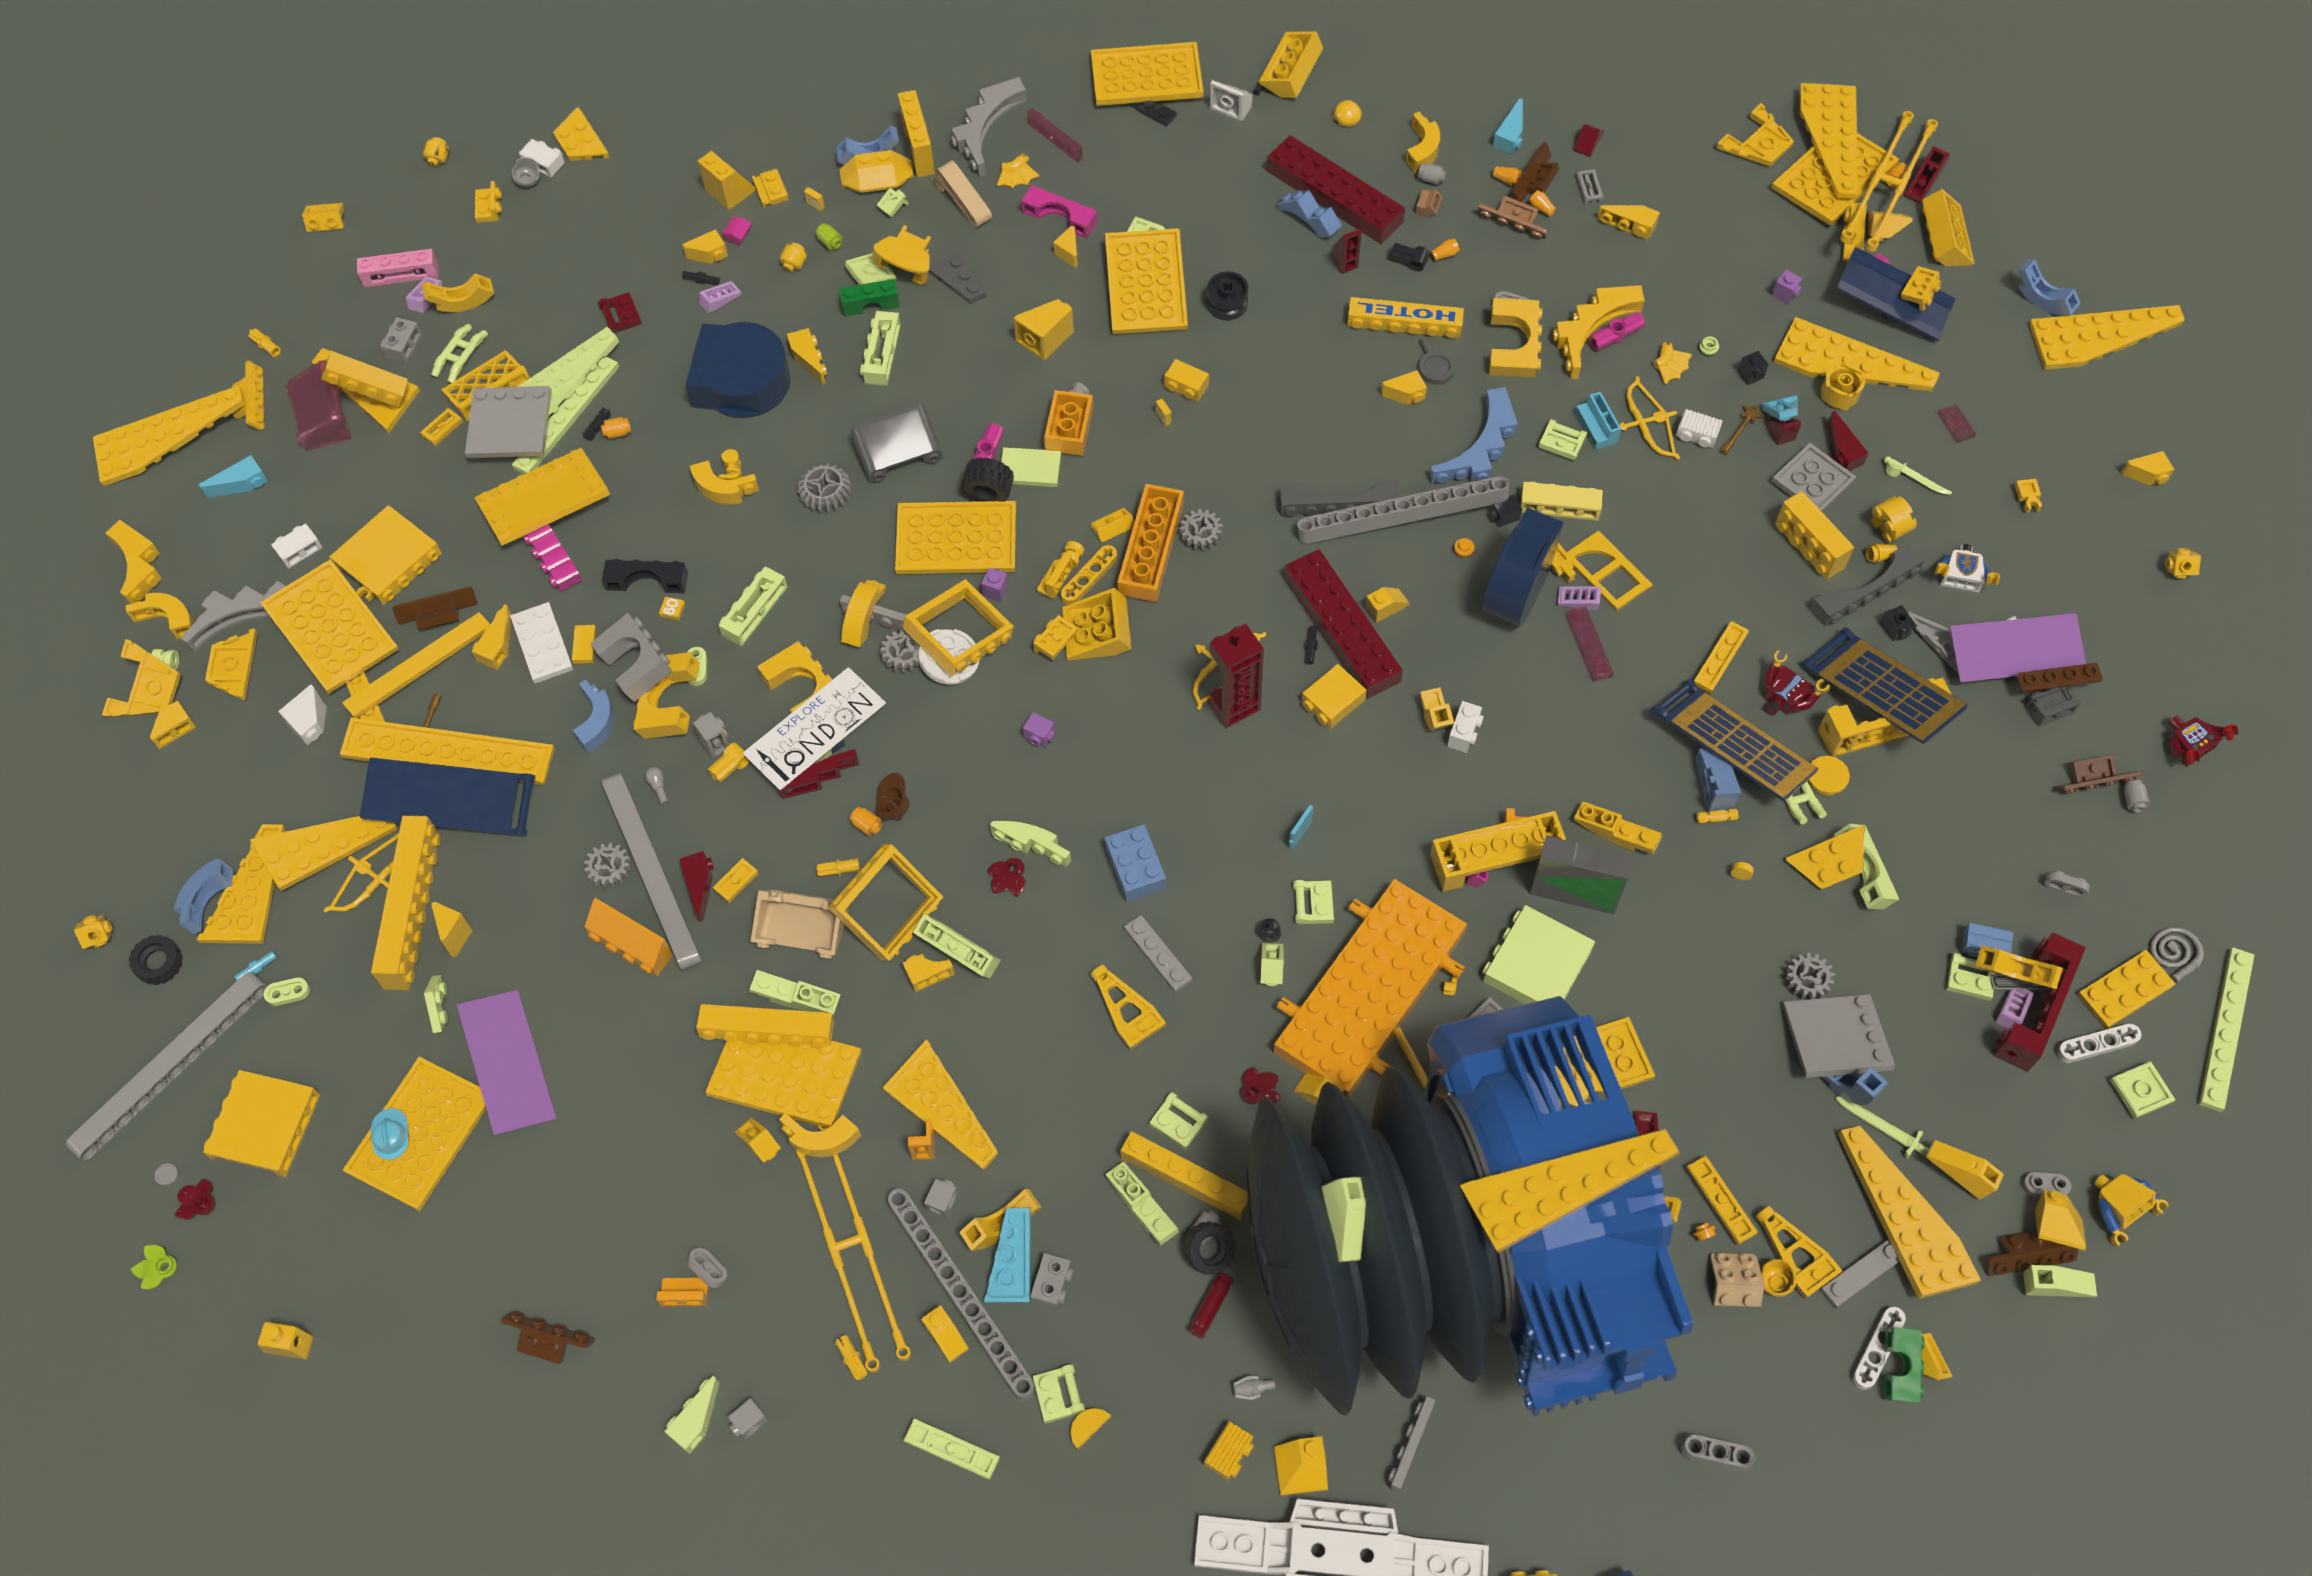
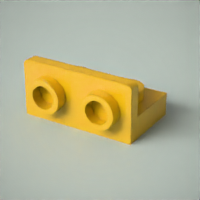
(487, 204)
(323, 217)
(1922, 287)
(1056, 576)
(1055, 637)

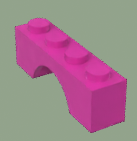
(1040, 203)

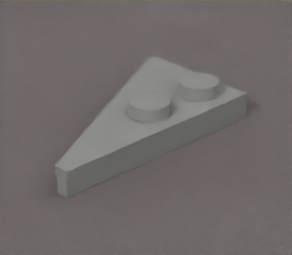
(1938, 637)

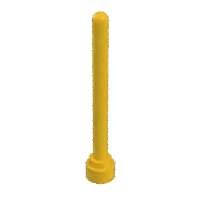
(1411, 1057)

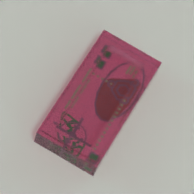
(1956, 423)

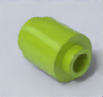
(829, 236)

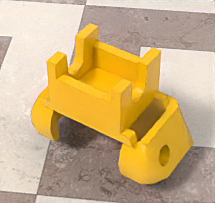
(904, 252)

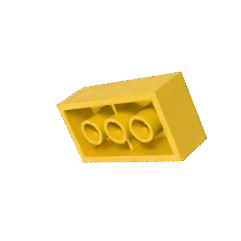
(1814, 535)

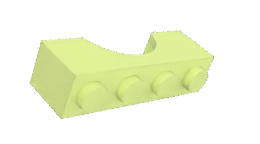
(1877, 887)

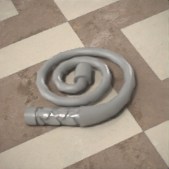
(2173, 947)

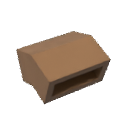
(1428, 203)

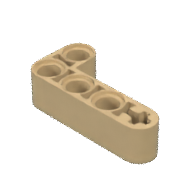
(951, 178)

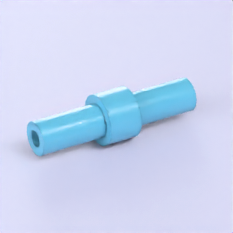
(257, 966)

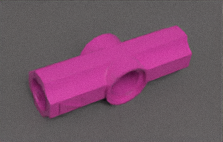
(1616, 331)
(989, 441)

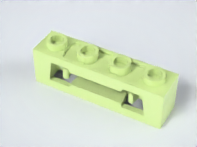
(873, 370)
(752, 606)
(956, 946)

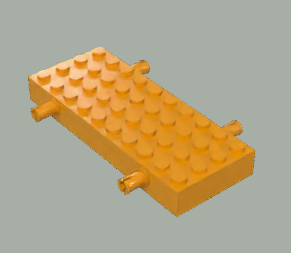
(1370, 987)

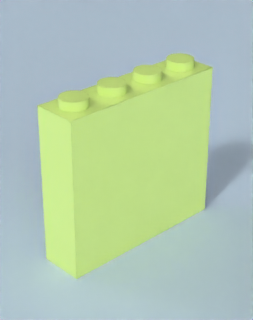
(1537, 958)

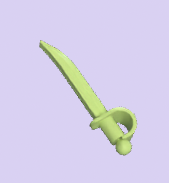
(1895, 468)

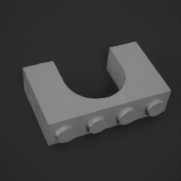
(650, 665)

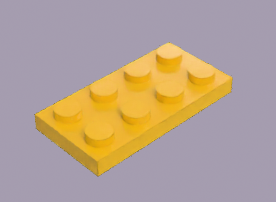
(2126, 989)

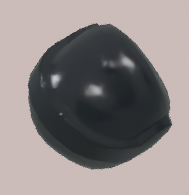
(1269, 930)

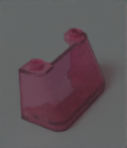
(317, 409)

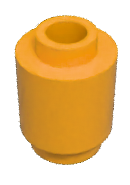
(616, 427)
(866, 821)

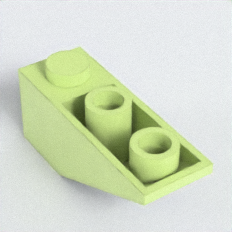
(1346, 1214)
(2058, 1281)
(693, 1421)

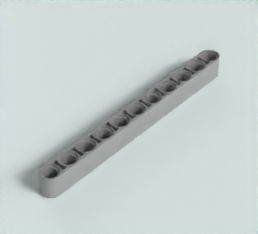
(1403, 510)
(651, 871)
(166, 1067)
(964, 1303)

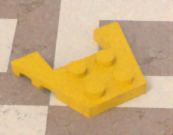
(1764, 145)
(152, 687)

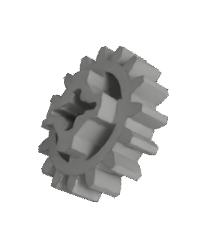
(1201, 529)
(900, 651)
(602, 873)
(1812, 968)

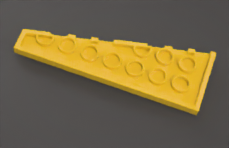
(1537, 1195)

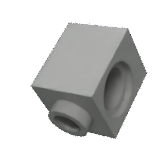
(941, 1197)
(747, 1419)

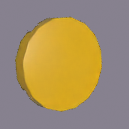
(1831, 776)

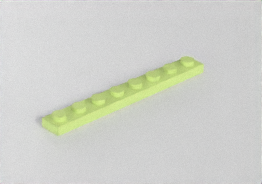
(570, 411)
(2226, 1030)

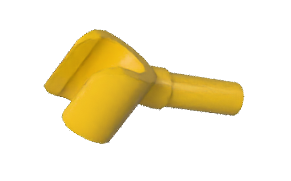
(1450, 987)

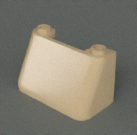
(796, 922)

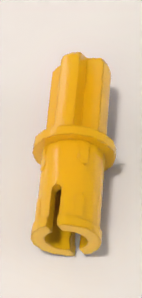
(264, 342)
(838, 867)
(851, 1358)

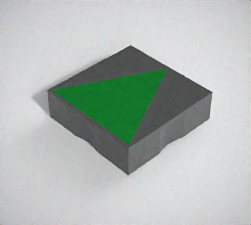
(1581, 875)

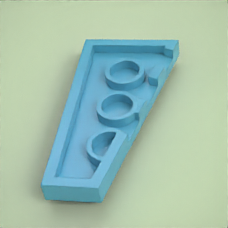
(1012, 1264)

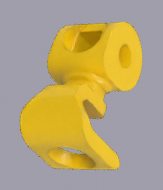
(731, 464)

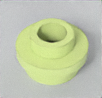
(1709, 345)

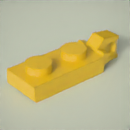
(1563, 564)

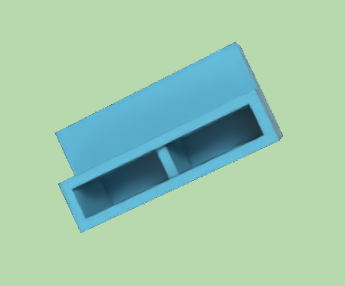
(1598, 421)

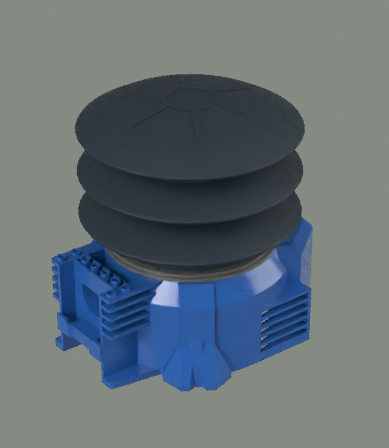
(1575, 1300)

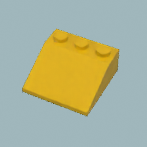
(1100, 625)

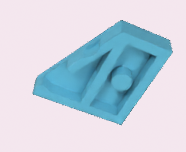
(1782, 408)

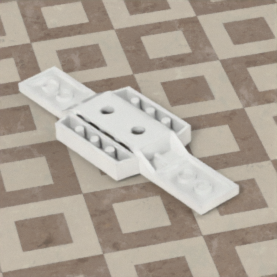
(1344, 1533)

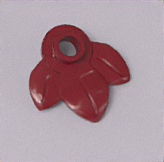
(1007, 879)
(1261, 1084)
(195, 1200)

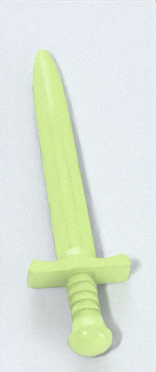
(1885, 1127)

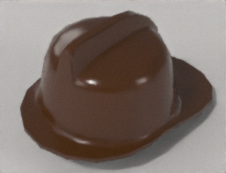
(892, 798)

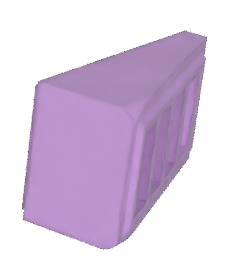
(416, 299)
(710, 303)
(1587, 591)
(2006, 1017)

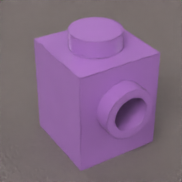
(1787, 287)
(995, 584)
(1039, 730)

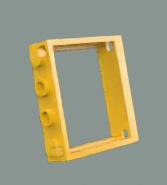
(963, 590)
(858, 883)

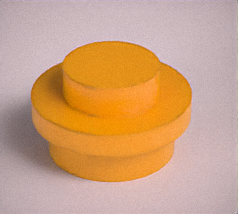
(1464, 547)
(1704, 1231)

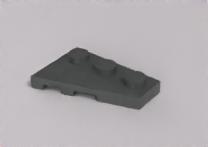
(960, 277)

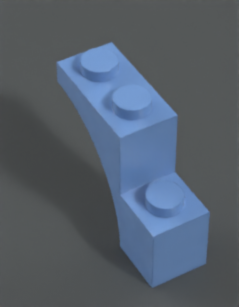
(1303, 204)

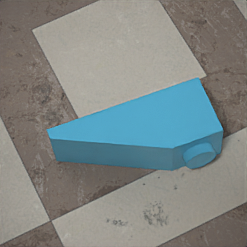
(1509, 133)
(236, 479)

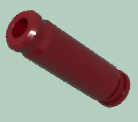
(1211, 1305)

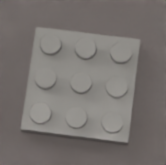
(1815, 475)

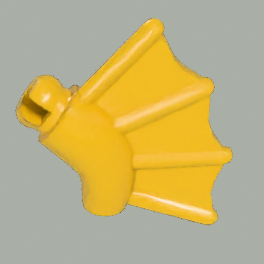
(1016, 172)
(1671, 362)

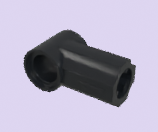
(1415, 258)

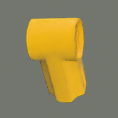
(730, 761)

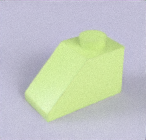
(1272, 963)

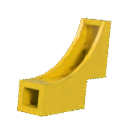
(139, 553)

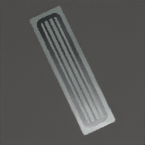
(2003, 982)

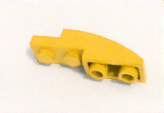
(1616, 830)

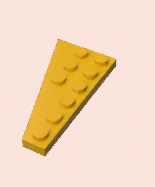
(246, 903)
(931, 1094)

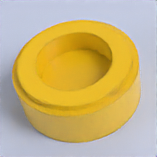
(1742, 871)

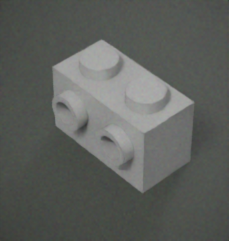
(401, 340)
(711, 734)
(1051, 1282)

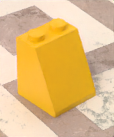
(723, 181)
(1044, 328)

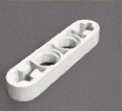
(2097, 1040)
(1876, 1346)

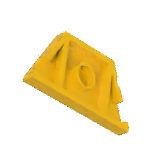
(579, 138)
(232, 663)
(1832, 859)

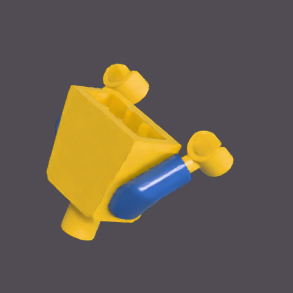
(2124, 1202)

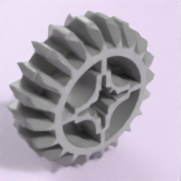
(820, 483)

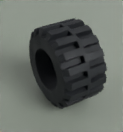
(987, 480)

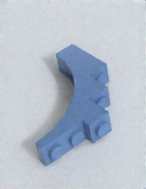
(1490, 445)

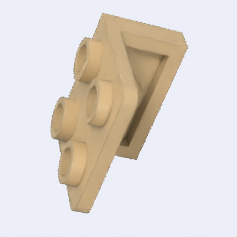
(1737, 1280)

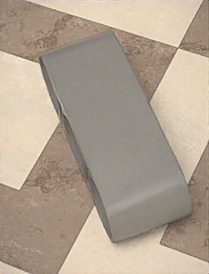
(1728, 1450)

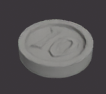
(166, 1174)

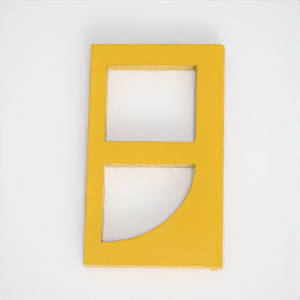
(1601, 545)

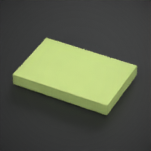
(1033, 466)

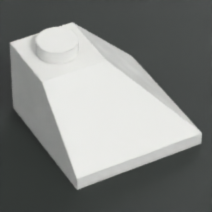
(1230, 100)
(305, 715)

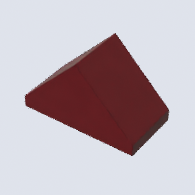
(1588, 139)
(1783, 430)

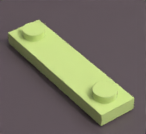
(951, 1449)

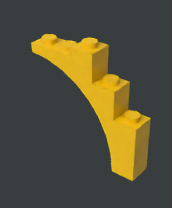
(1605, 306)

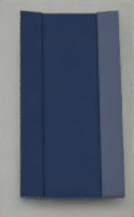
(1881, 287)

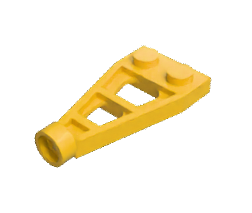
(1139, 1028)
(1813, 1276)

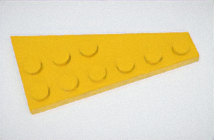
(380, 411)
(307, 850)

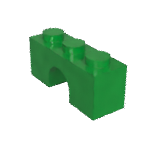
(879, 292)
(1908, 1345)

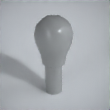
(655, 778)

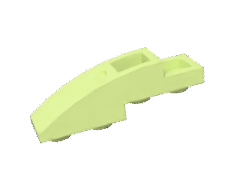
(1027, 836)
(794, 995)
(1141, 1203)

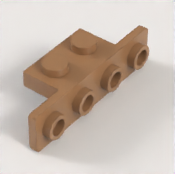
(1517, 214)

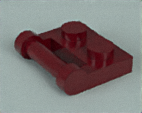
(626, 311)

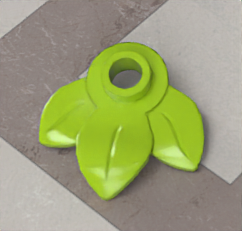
(152, 1267)

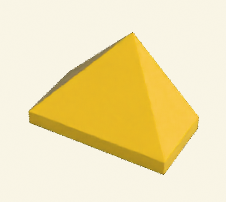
(1933, 1360)

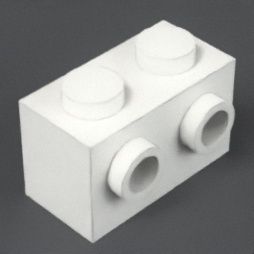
(1464, 727)

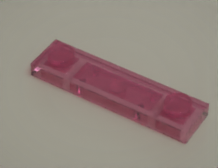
(1055, 135)
(1589, 644)

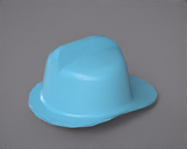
(389, 1134)

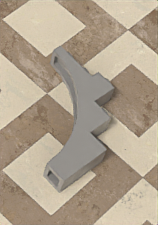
(992, 103)
(224, 612)

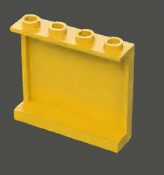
(386, 554)
(262, 1122)

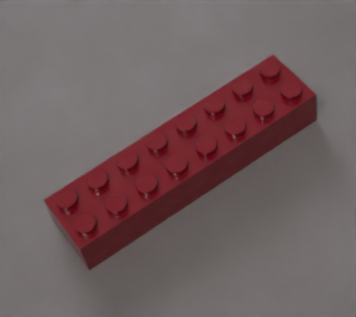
(1336, 188)
(1342, 623)

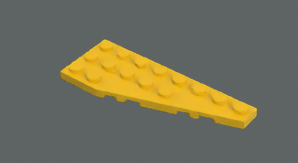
(1833, 127)
(2085, 337)
(1816, 349)
(136, 445)
(1624, 1054)
(1921, 1238)

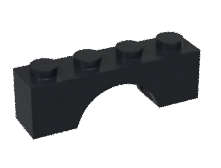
(622, 573)

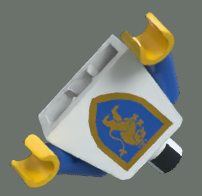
(1965, 570)

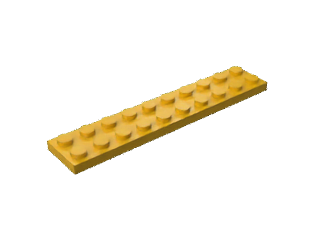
(444, 747)

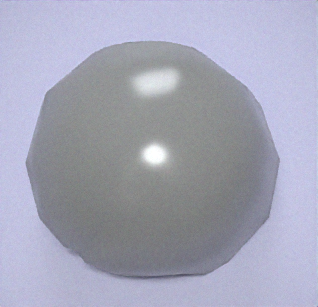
(526, 172)

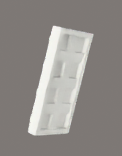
(541, 642)

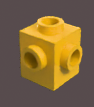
(2183, 563)
(93, 931)

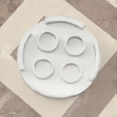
(955, 643)

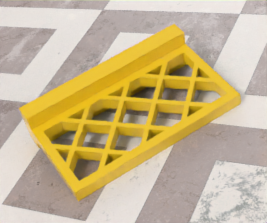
(511, 379)

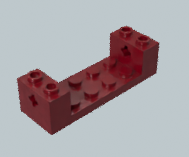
(1241, 661)
(2026, 1046)

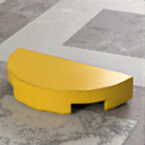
(1087, 1425)

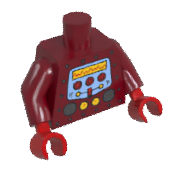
(2196, 738)

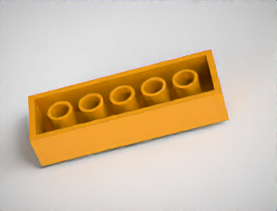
(1151, 543)

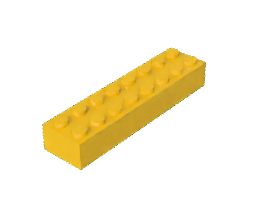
(406, 903)

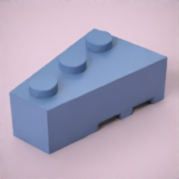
(1717, 781)

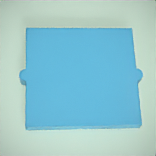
(1301, 827)

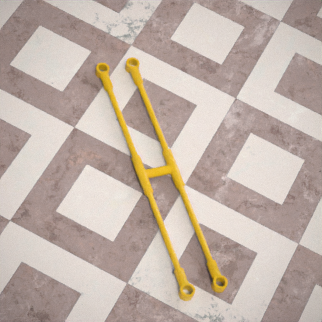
(1872, 243)
(834, 1248)

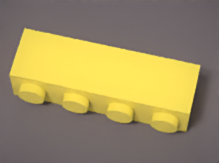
(1562, 500)

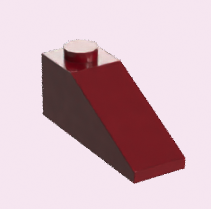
(1927, 174)
(1347, 251)
(1844, 444)
(698, 880)

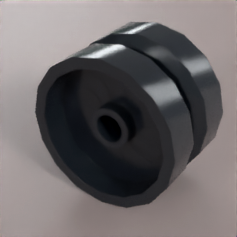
(1227, 295)

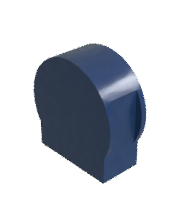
(738, 370)
(1522, 567)

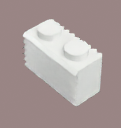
(548, 159)
(1699, 428)
(296, 545)

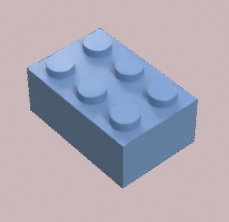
(1135, 863)

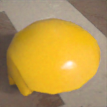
(1347, 113)
(1777, 1279)

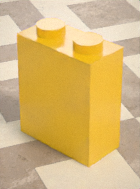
(1333, 696)

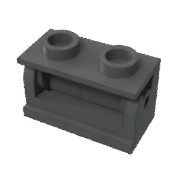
(2052, 705)

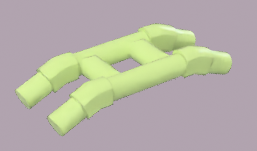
(458, 361)
(1813, 802)

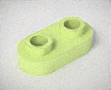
(702, 672)
(287, 991)

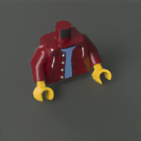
(1788, 690)

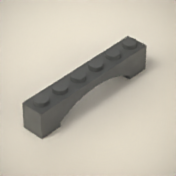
(1302, 502)
(1834, 605)

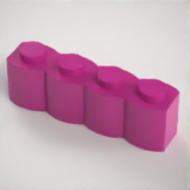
(553, 557)

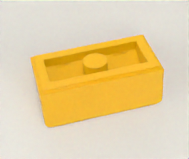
(1113, 524)

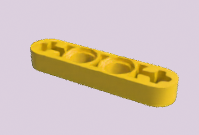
(1086, 573)

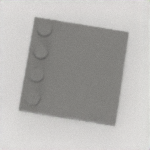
(508, 422)
(1838, 1036)

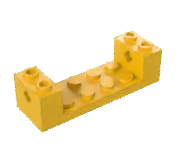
(1845, 736)
(1491, 848)

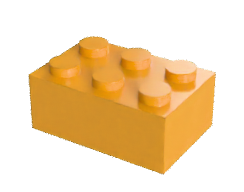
(1069, 422)

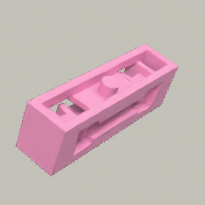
(397, 267)

